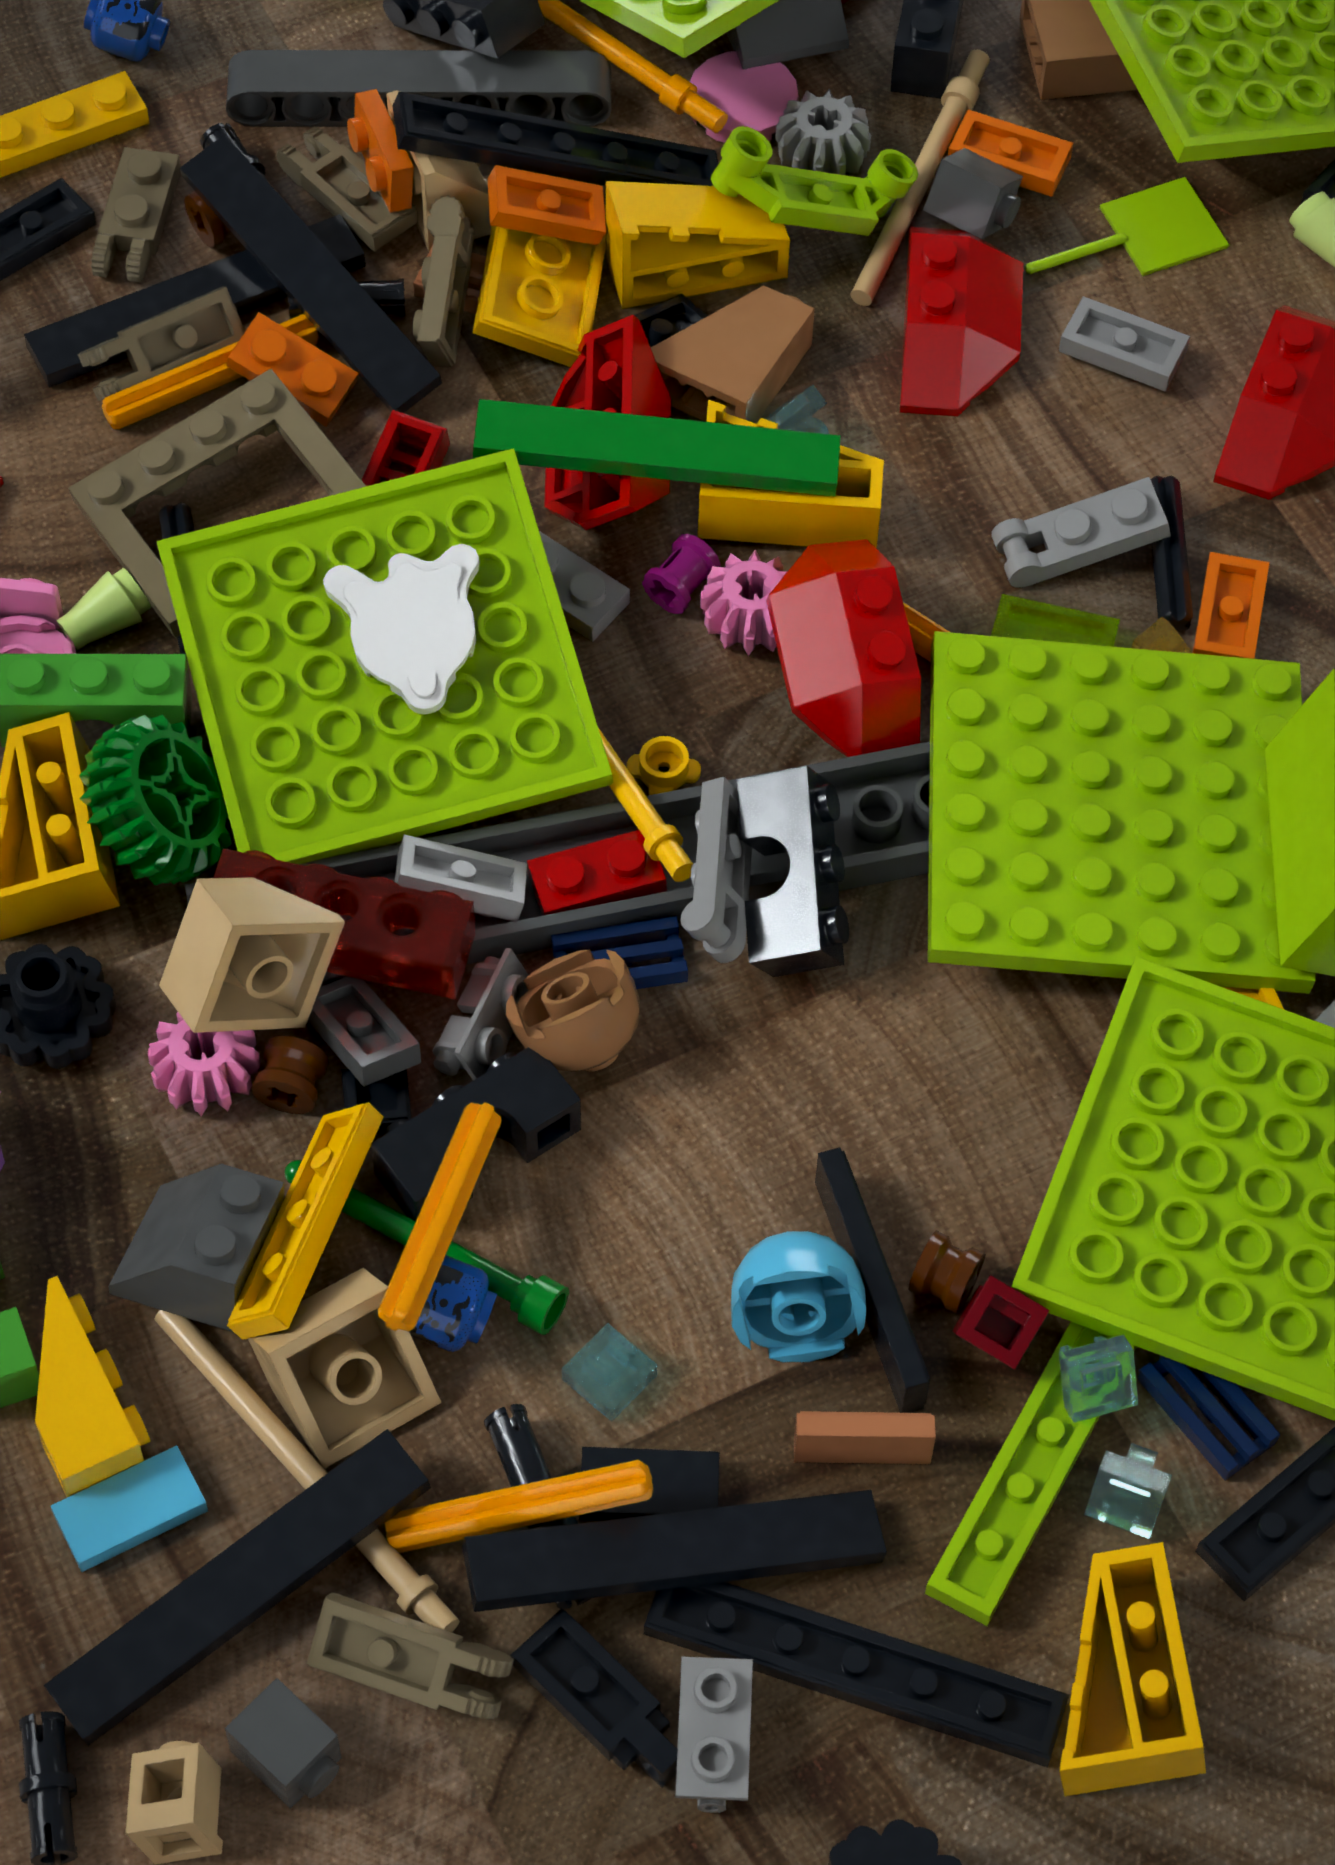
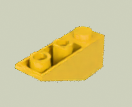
(76, 1406)

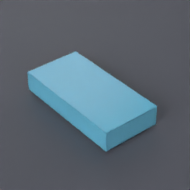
(129, 1508)

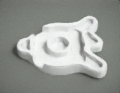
(413, 624)

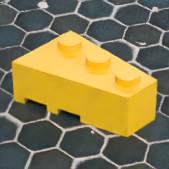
(687, 242)
(794, 517)
(47, 848)
(1132, 1683)

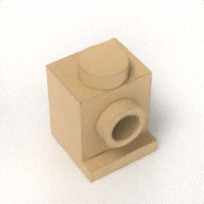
(174, 1802)

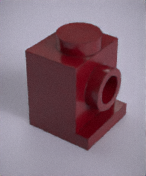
(1000, 1321)

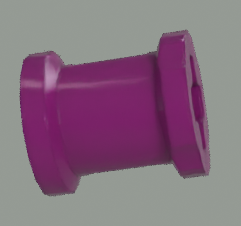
(680, 573)

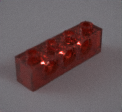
(423, 961)

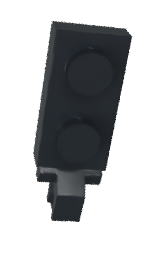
(598, 1696)

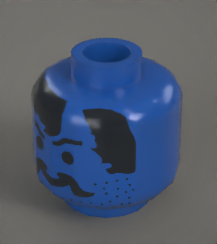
(127, 27)
(456, 1306)

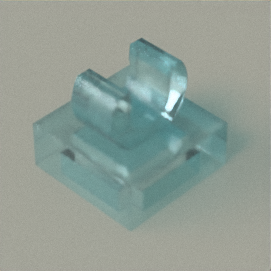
(797, 412)
(609, 1372)
(1098, 1377)
(1129, 1491)

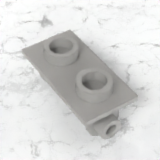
(484, 1037)
(714, 1731)

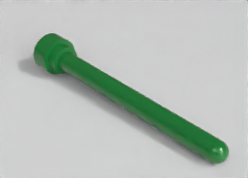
(534, 1300)

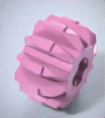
(737, 601)
(202, 1080)

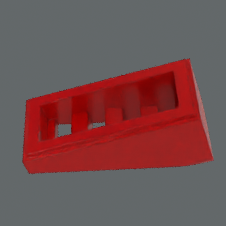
(411, 432)

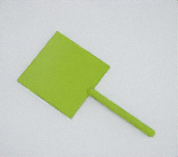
(1155, 227)

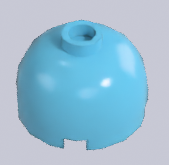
(797, 1297)

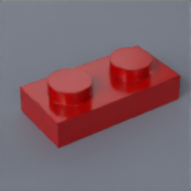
(595, 874)

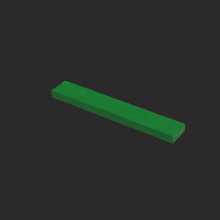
(659, 447)

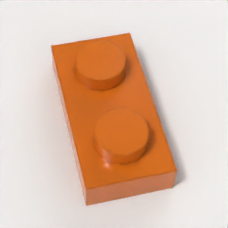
(1022, 150)
(386, 165)
(546, 205)
(307, 372)
(1231, 606)

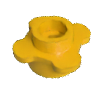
(664, 752)

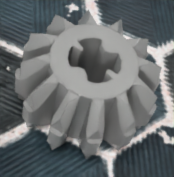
(823, 134)

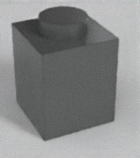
(974, 194)
(285, 1744)

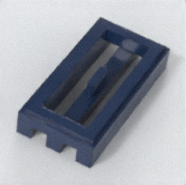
(633, 944)
(1231, 1396)

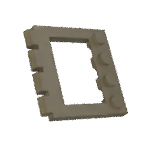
(201, 439)

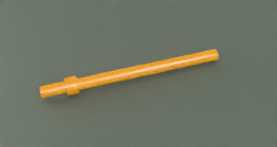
(673, 91)

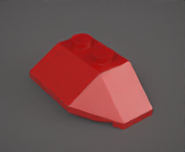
(957, 320)
(616, 376)
(1285, 410)
(847, 648)

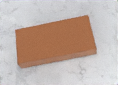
(864, 1437)

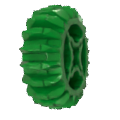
(156, 800)

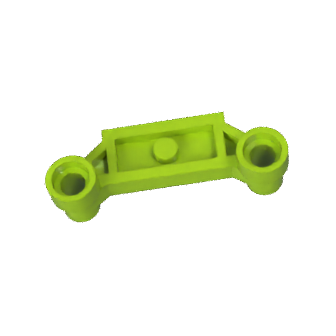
(811, 196)

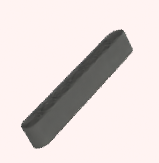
(321, 85)

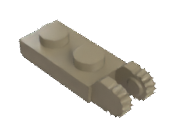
(342, 187)
(136, 211)
(445, 282)
(168, 340)
(404, 1656)

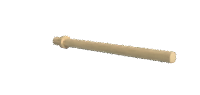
(415, 1592)

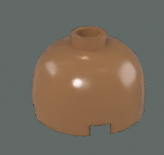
(577, 1011)

